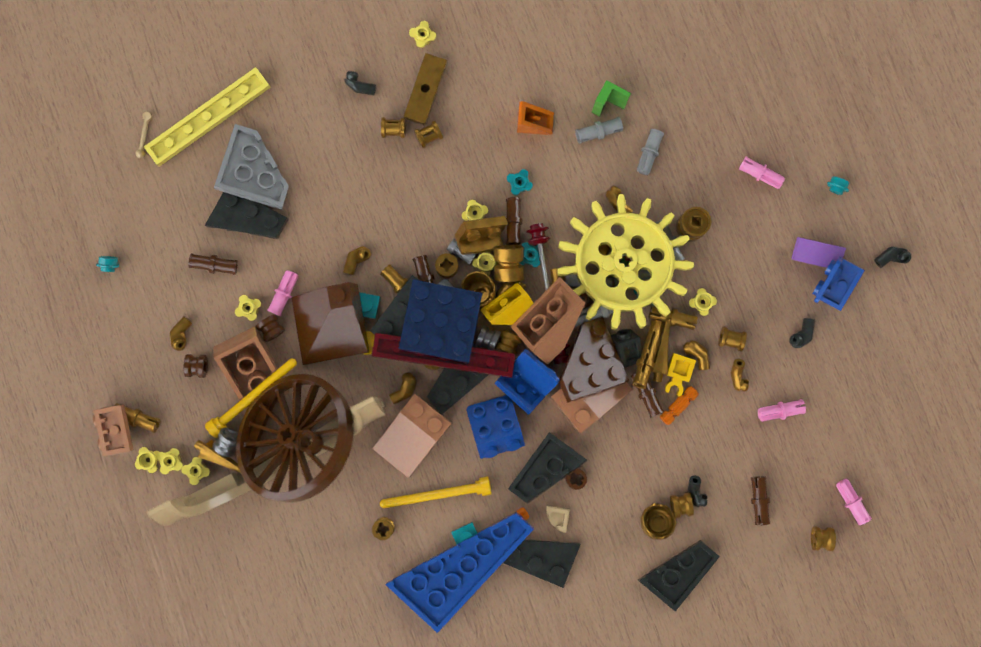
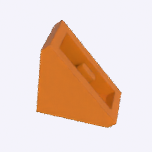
(534, 119)

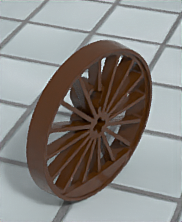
(294, 438)

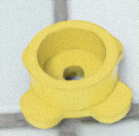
(424, 40)
(473, 206)
(479, 262)
(709, 301)
(254, 305)
(141, 462)
(176, 463)
(197, 464)

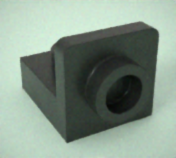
(627, 346)

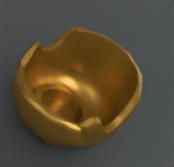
(481, 283)
(658, 521)

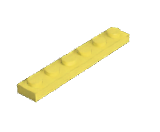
(207, 117)

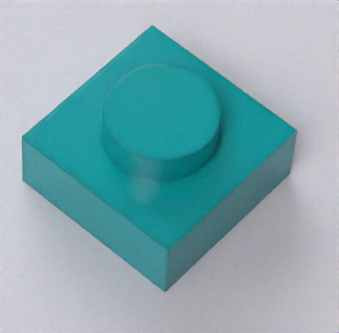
(369, 305)
(464, 532)

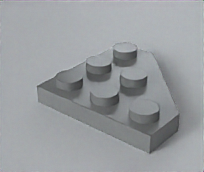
(251, 170)

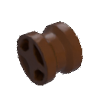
(270, 328)
(195, 366)

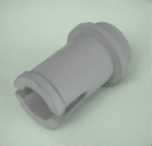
(454, 249)

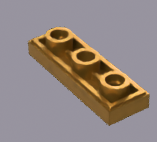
(428, 77)

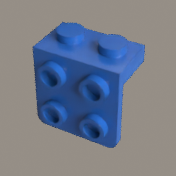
(839, 284)
(529, 381)
(495, 426)

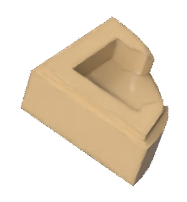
(558, 517)

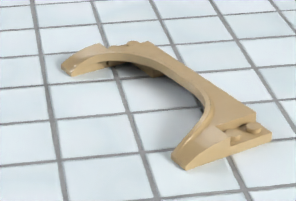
(234, 484)

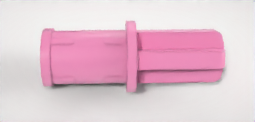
(762, 173)
(283, 293)
(781, 410)
(853, 502)

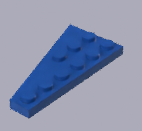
(450, 579)

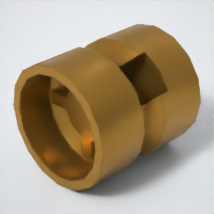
(694, 223)
(508, 264)

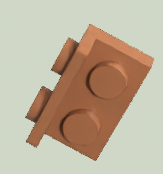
(112, 430)

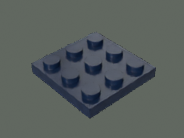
(440, 321)

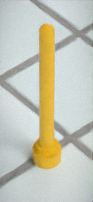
(214, 425)
(480, 486)

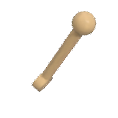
(147, 117)

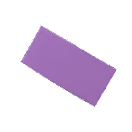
(816, 252)

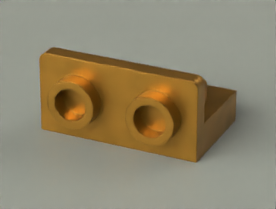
(480, 235)

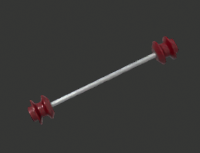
(538, 238)

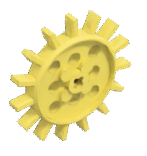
(640, 259)

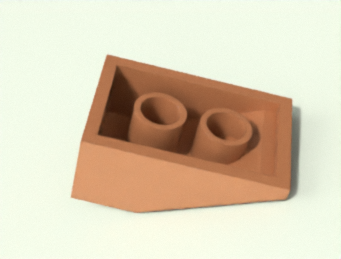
(550, 321)
(245, 361)
(589, 409)
(412, 435)

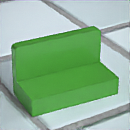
(612, 94)

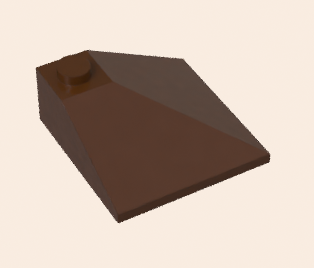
(330, 323)

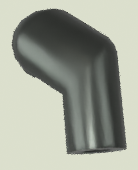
(357, 86)
(893, 254)
(805, 335)
(694, 490)

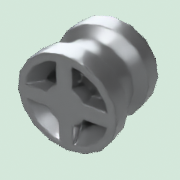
(487, 338)
(226, 443)

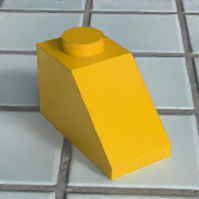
(508, 306)

